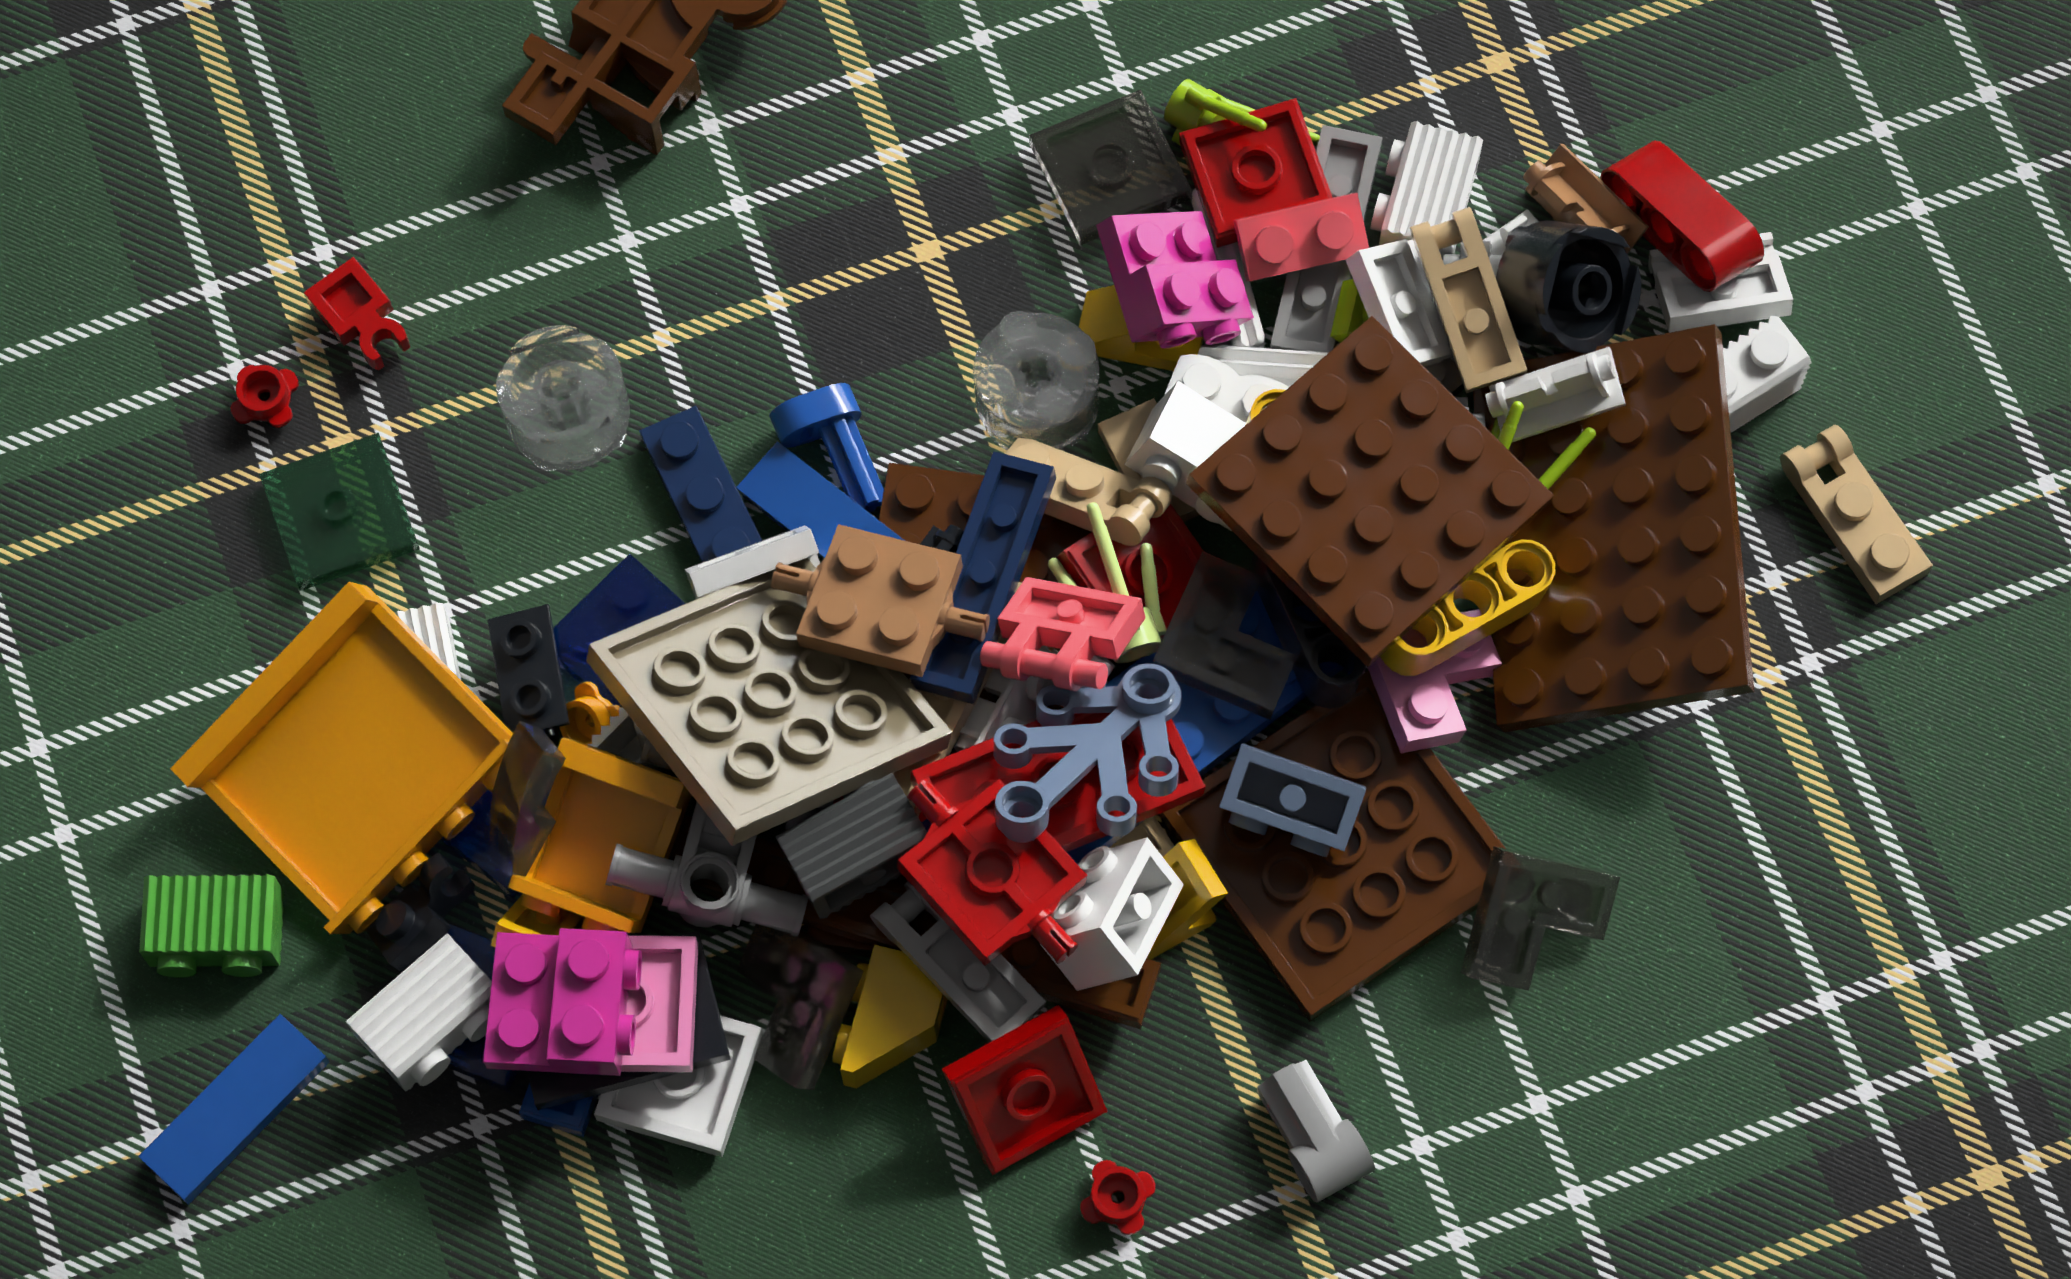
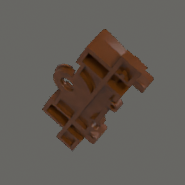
(648, 37)

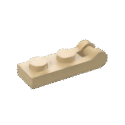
(1469, 302)
(1123, 500)
(1856, 515)

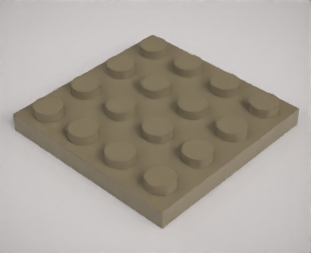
(755, 716)

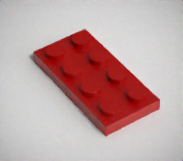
(1073, 817)

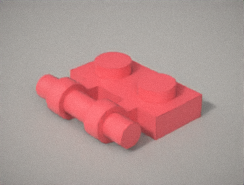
(1067, 618)

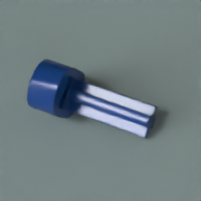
(832, 416)

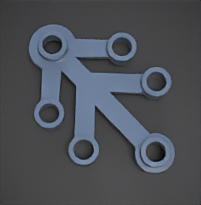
(1143, 698)

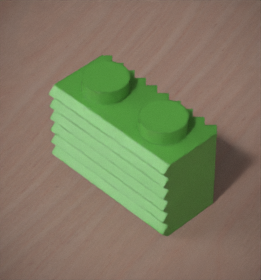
(211, 923)

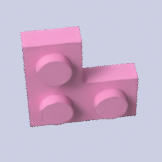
(1422, 705)

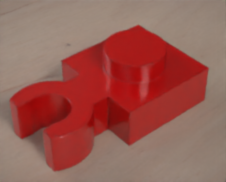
(356, 307)

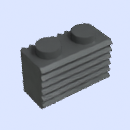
(851, 844)

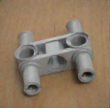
(710, 857)

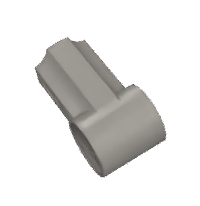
(1321, 1145)

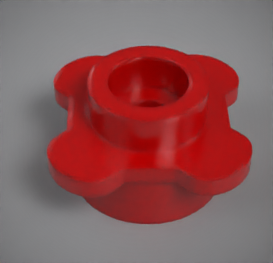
(264, 378)
(1110, 1179)

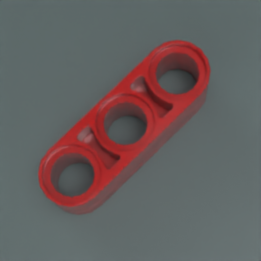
(1685, 216)

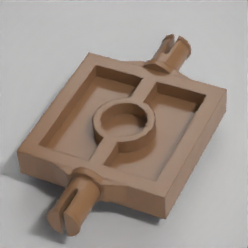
(880, 600)

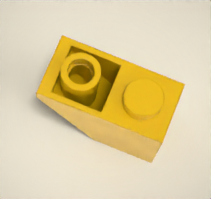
(894, 1017)

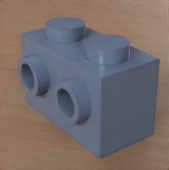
(1291, 797)

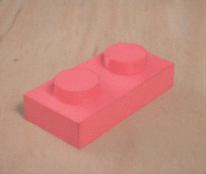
(1301, 236)

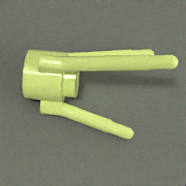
(1147, 638)

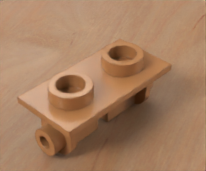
(1578, 196)

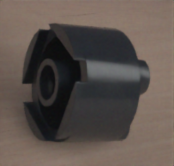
(1568, 285)

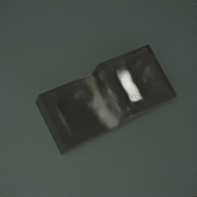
(517, 815)

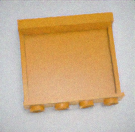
(350, 757)

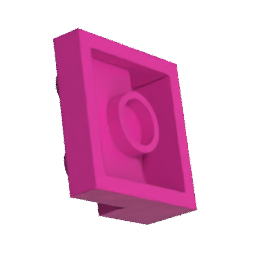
(1172, 280)
(562, 1002)

